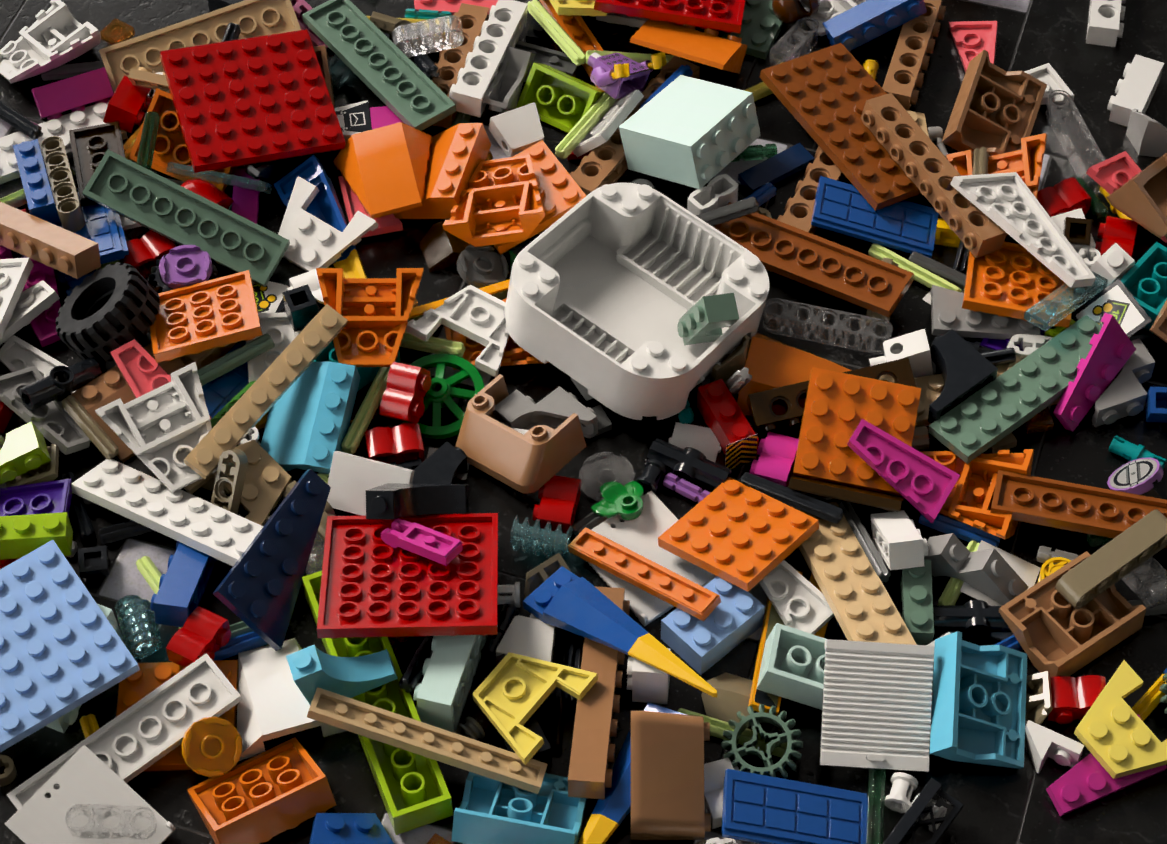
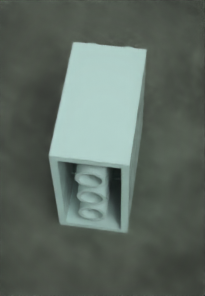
(690, 131)

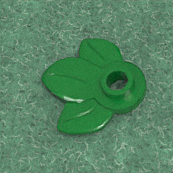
(620, 500)

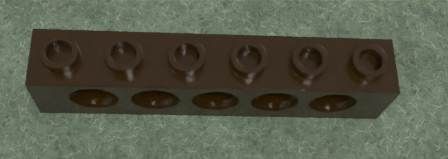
(761, 403)

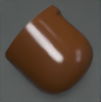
(791, 10)

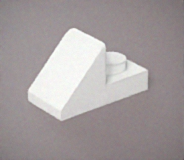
(1046, 743)

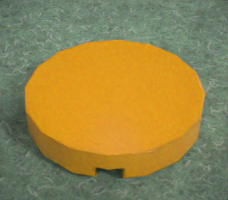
(211, 746)

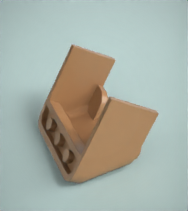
(509, 456)

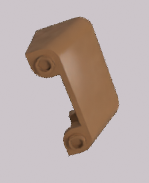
(1145, 198)
(668, 776)

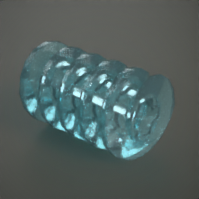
(539, 538)
(138, 626)

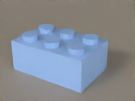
(724, 629)

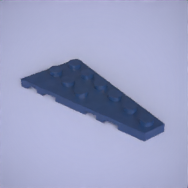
(270, 571)

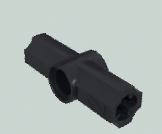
(60, 383)
(689, 464)
(973, 618)

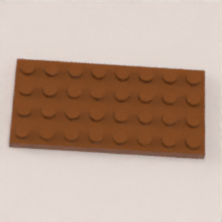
(827, 99)

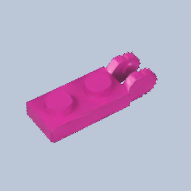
(422, 541)

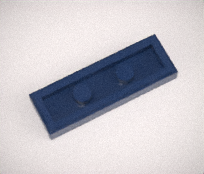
(776, 168)

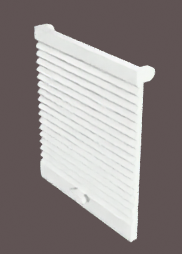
(642, 538)
(877, 708)
(80, 781)

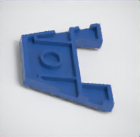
(348, 829)

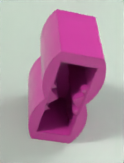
(775, 458)

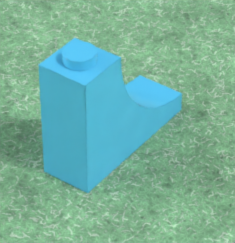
(339, 674)

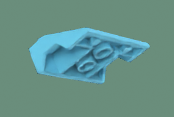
(312, 417)
(978, 703)
(509, 815)

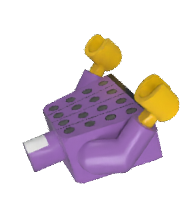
(622, 75)

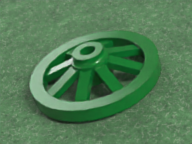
(444, 397)

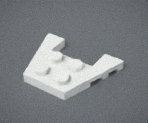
(311, 239)
(474, 316)

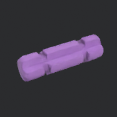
(684, 487)

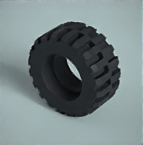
(107, 312)

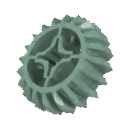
(775, 740)

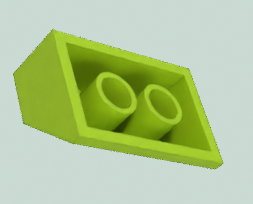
(558, 96)

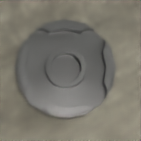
(482, 266)

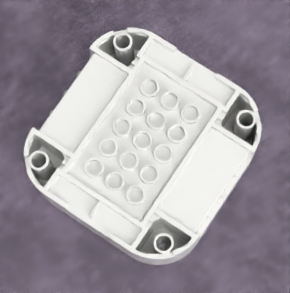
(609, 290)

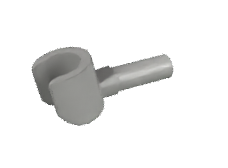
(936, 134)

